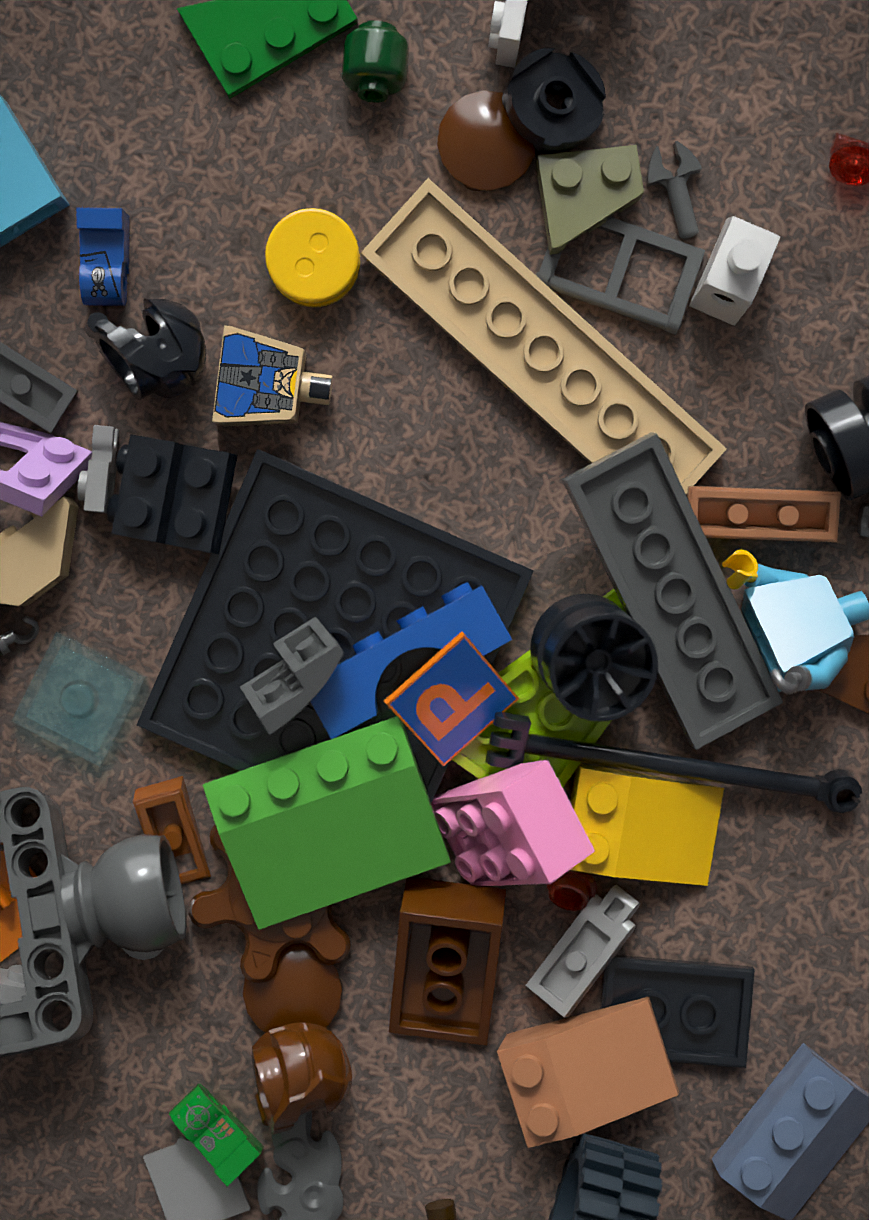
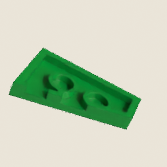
(259, 37)

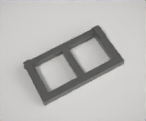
(608, 300)

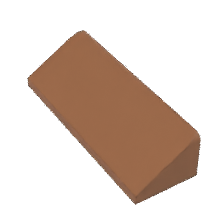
(766, 513)

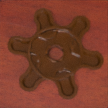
(264, 945)

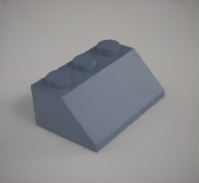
(793, 1134)

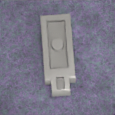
(585, 950)

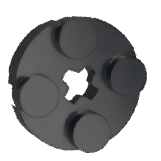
(535, 119)

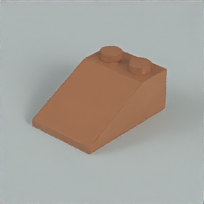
(586, 1071)

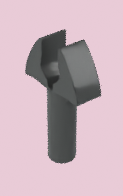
(677, 186)

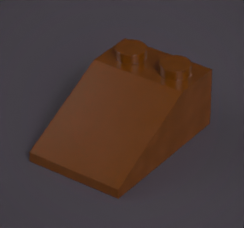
(446, 960)

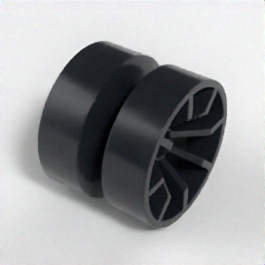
(842, 437)
(594, 657)

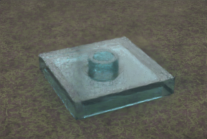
(79, 698)

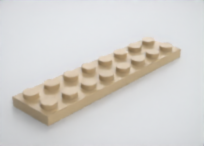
(530, 336)

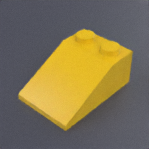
(646, 825)

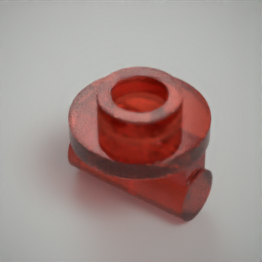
(849, 160)

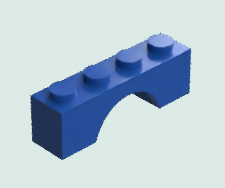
(352, 688)

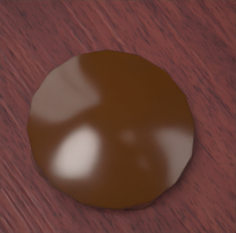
(482, 144)
(298, 992)

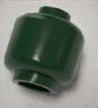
(375, 61)

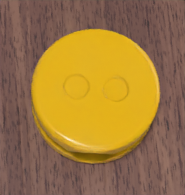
(312, 257)

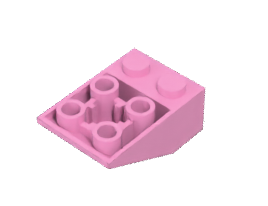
(512, 827)

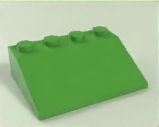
(327, 822)

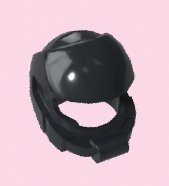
(158, 363)

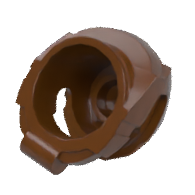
(297, 1072)

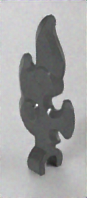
(314, 1172)

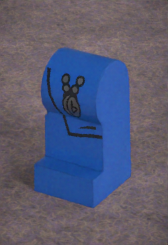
(103, 255)

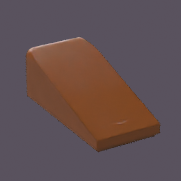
(167, 811)

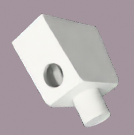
(734, 270)

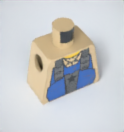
(264, 381)

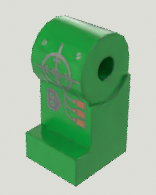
(216, 1133)

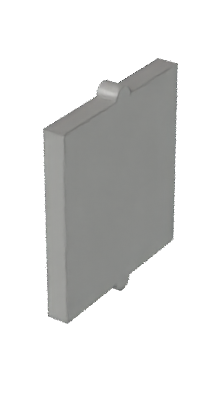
(190, 1187)

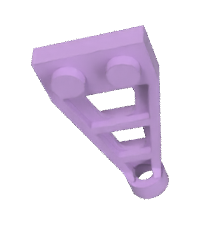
(44, 472)

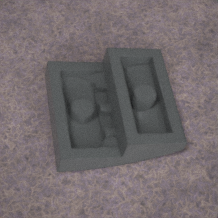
(292, 683)

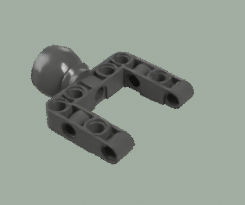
(70, 908)

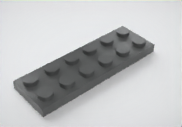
(673, 589)

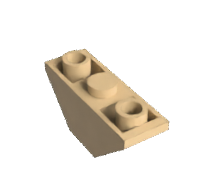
(37, 554)

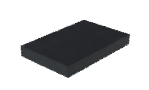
(697, 1005)

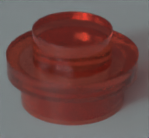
(572, 890)

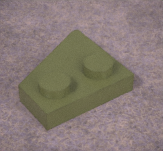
(585, 190)

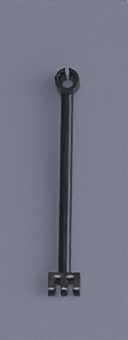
(521, 742)

